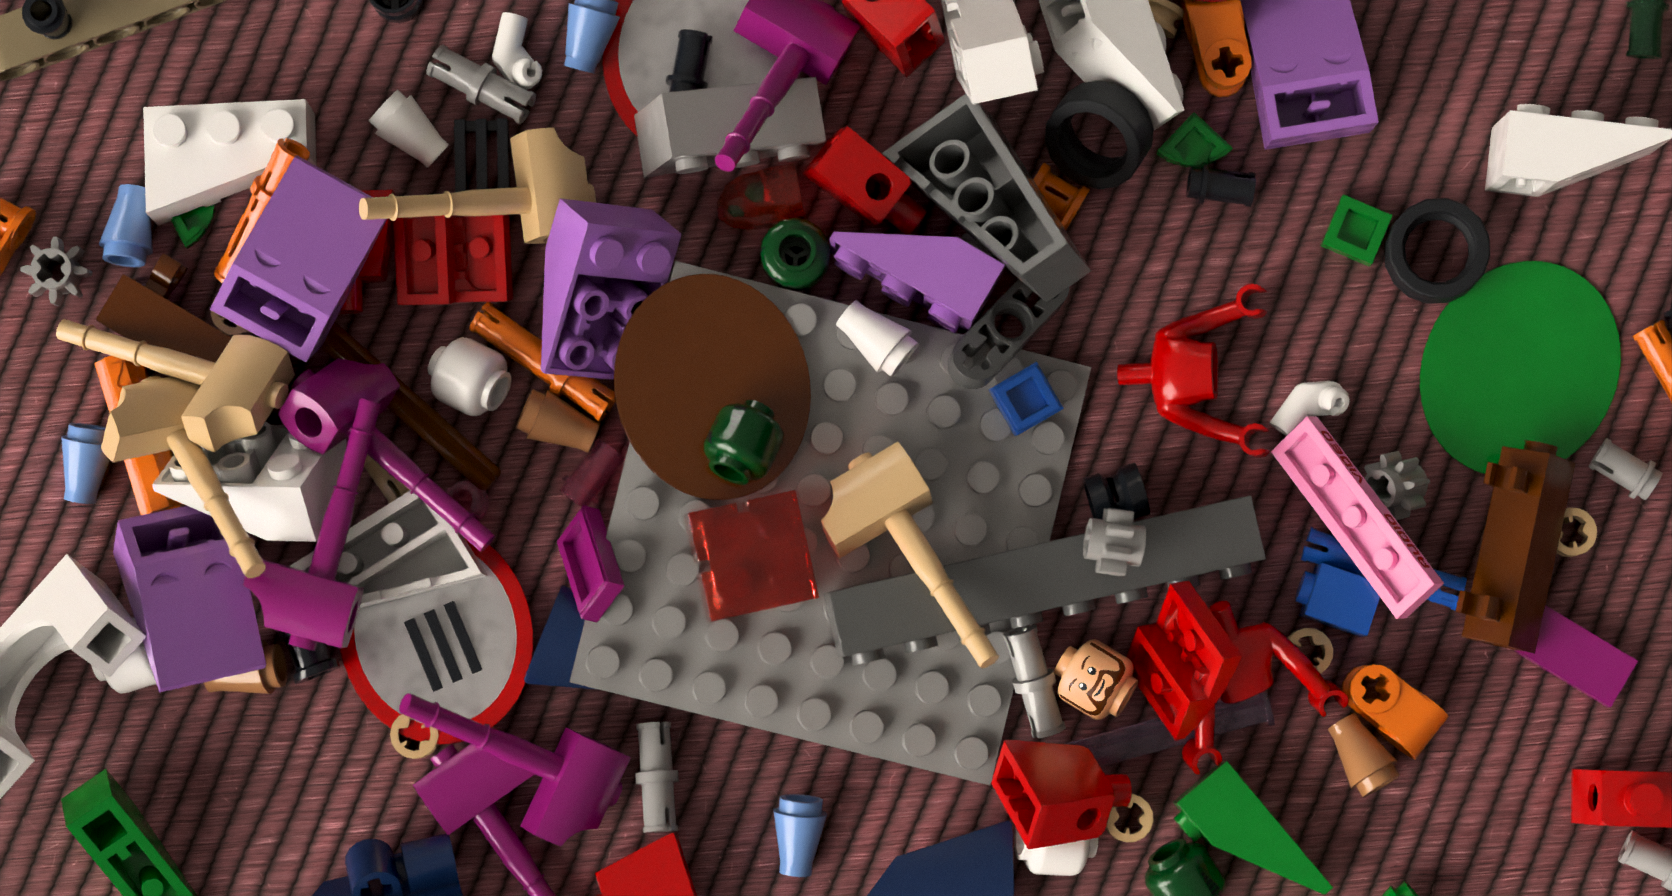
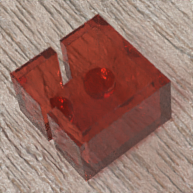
(753, 556)

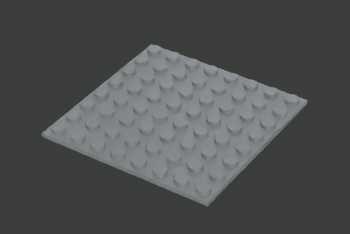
(782, 662)

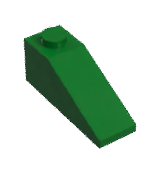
(1236, 821)
(121, 840)

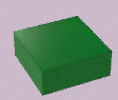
(1356, 230)

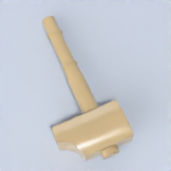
(543, 175)
(233, 392)
(151, 423)
(882, 496)

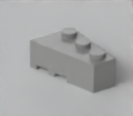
(688, 128)

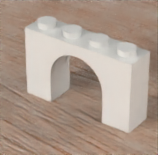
(61, 614)

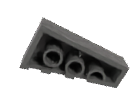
(983, 186)

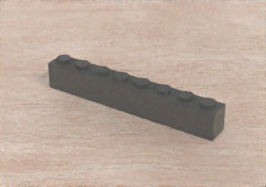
(1041, 578)

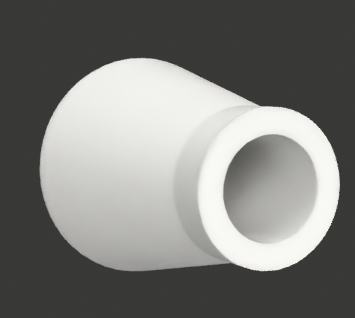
(408, 128)
(879, 339)

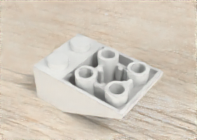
(1118, 46)
(1545, 152)
(270, 481)

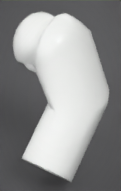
(1310, 400)

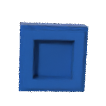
(1025, 399)

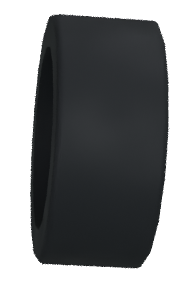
(1083, 164)
(1453, 213)

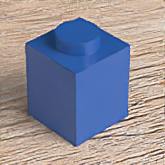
(1337, 599)

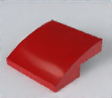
(453, 259)
(1183, 660)

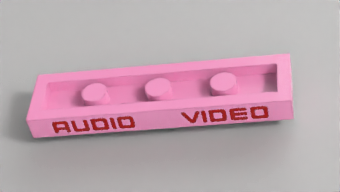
(1357, 517)

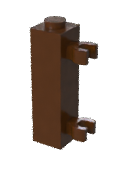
(147, 315)
(1517, 547)

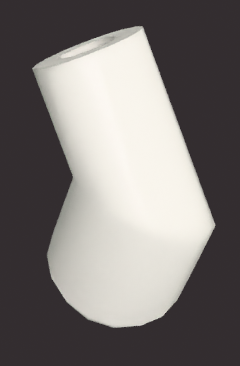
(511, 56)

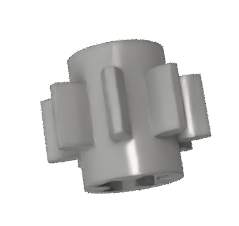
(42, 274)
(1398, 483)
(1114, 542)

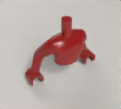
(1187, 372)
(1255, 675)

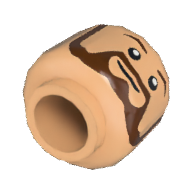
(1095, 679)

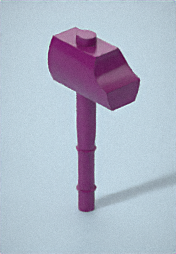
(804, 38)
(324, 409)
(314, 603)
(575, 781)
(466, 789)

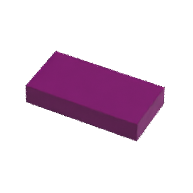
(590, 564)
(1580, 658)

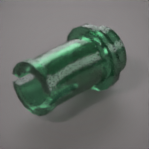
(1646, 28)

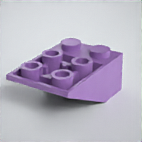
(1308, 71)
(299, 261)
(931, 270)
(595, 277)
(187, 597)

